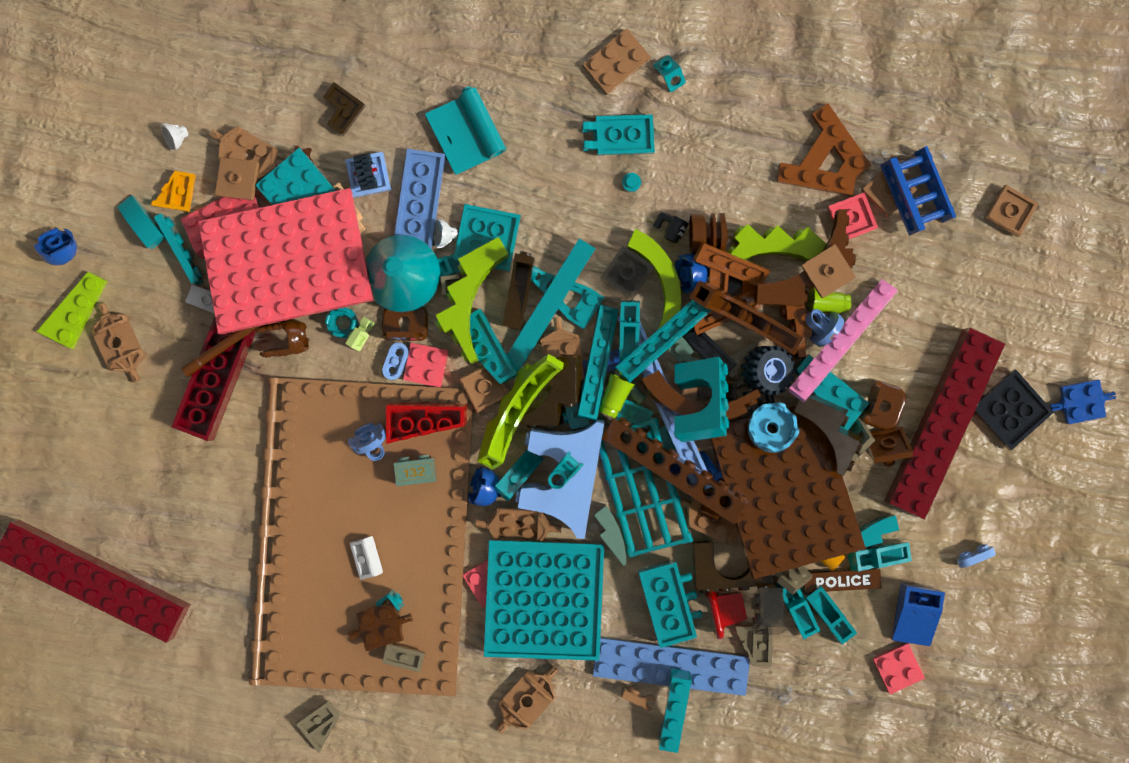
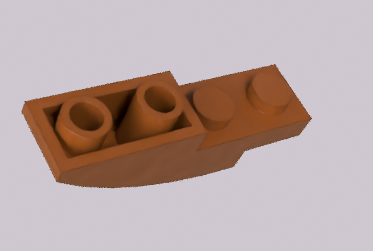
(798, 325)

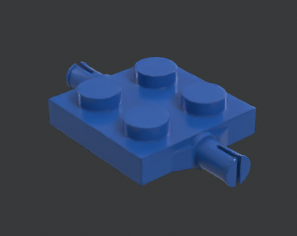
(1082, 401)

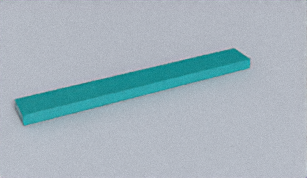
(550, 303)

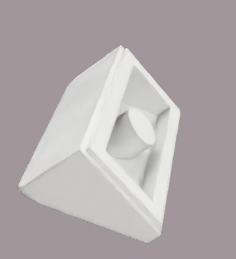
(366, 558)

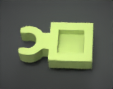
(359, 335)

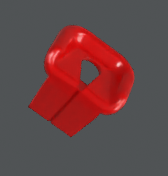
(726, 610)

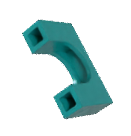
(712, 420)

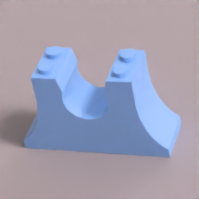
(573, 500)

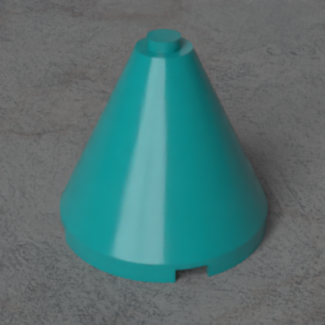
(403, 273)

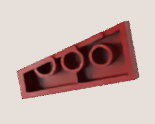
(422, 419)

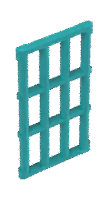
(638, 508)

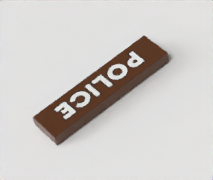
(844, 580)

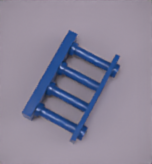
(902, 195)

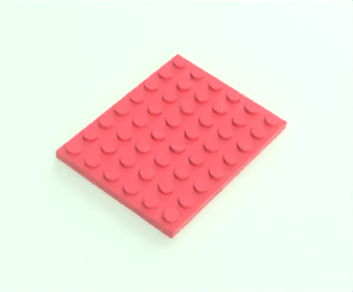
(285, 261)

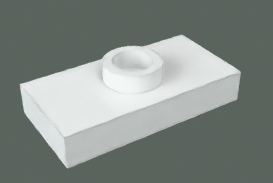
(200, 298)

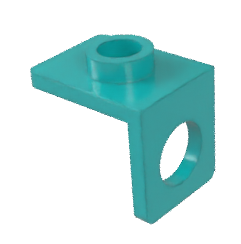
(668, 69)
(394, 597)

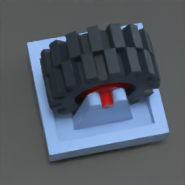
(368, 174)

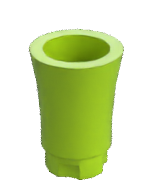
(831, 303)
(615, 395)

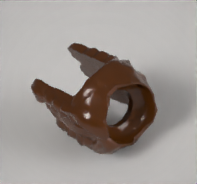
(296, 334)

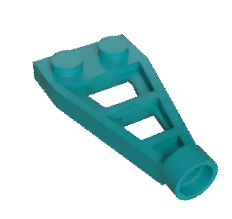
(587, 305)

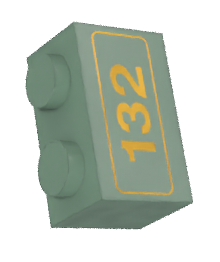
(415, 471)

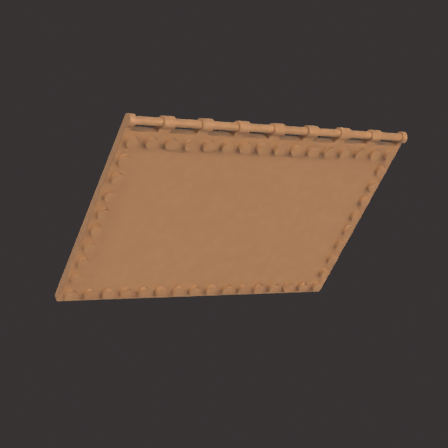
(338, 497)

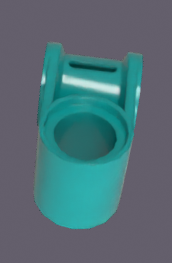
(565, 470)

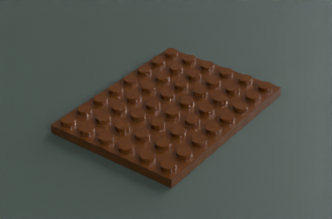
(794, 496)

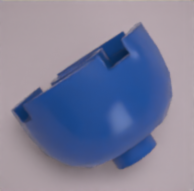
(56, 247)
(690, 272)
(483, 487)

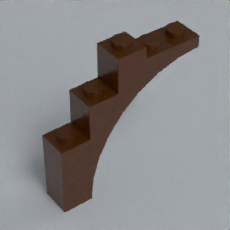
(792, 291)
(743, 313)

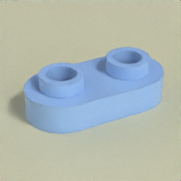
(393, 360)
(982, 553)

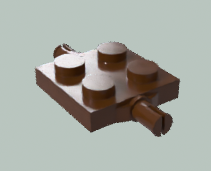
(380, 626)

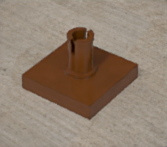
(890, 446)

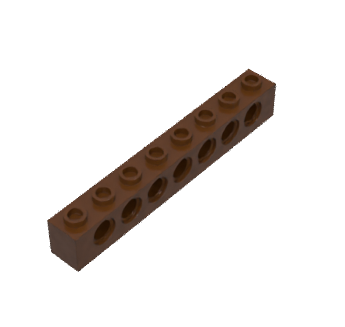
(614, 436)

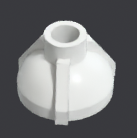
(173, 135)
(443, 233)

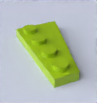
(74, 311)

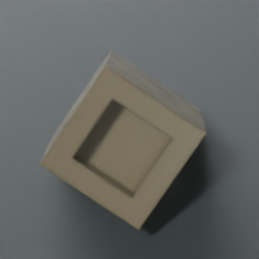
(447, 281)

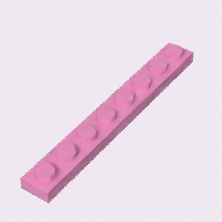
(841, 343)

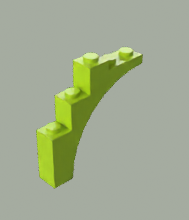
(776, 241)
(457, 317)
(513, 407)

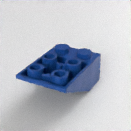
(917, 614)

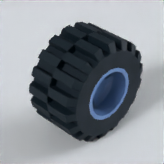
(768, 369)

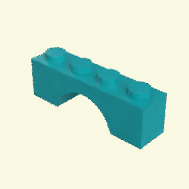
(675, 711)

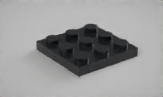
(1012, 409)

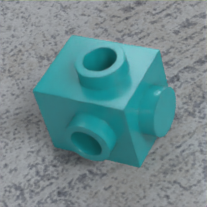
(570, 416)

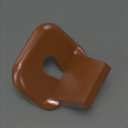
(417, 329)
(874, 416)

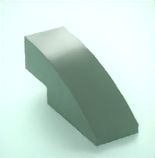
(611, 533)

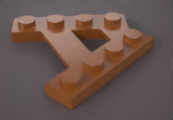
(832, 136)
(721, 266)

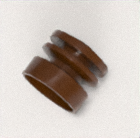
(709, 232)

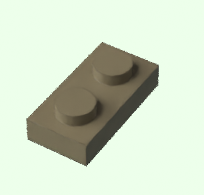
(403, 657)

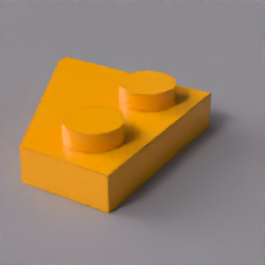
(177, 192)

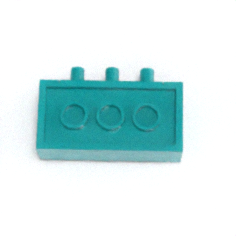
(669, 603)

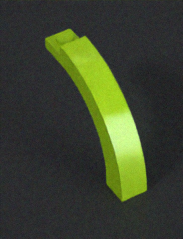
(663, 266)

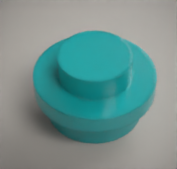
(631, 182)

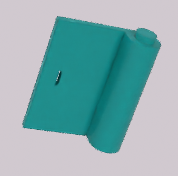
(469, 130)

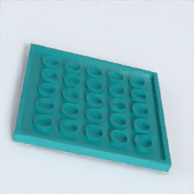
(544, 600)

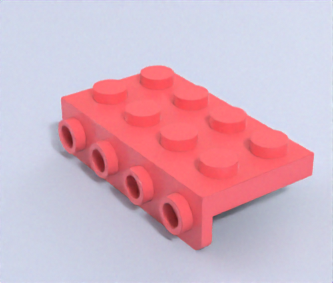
(218, 208)

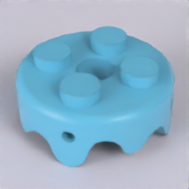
(783, 420)

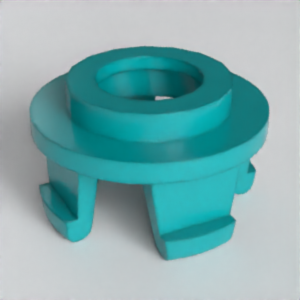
(332, 317)

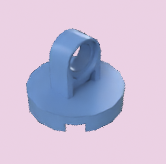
(825, 326)
(367, 439)

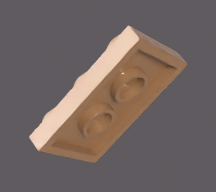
(616, 61)

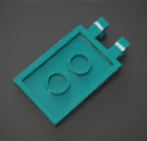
(620, 135)

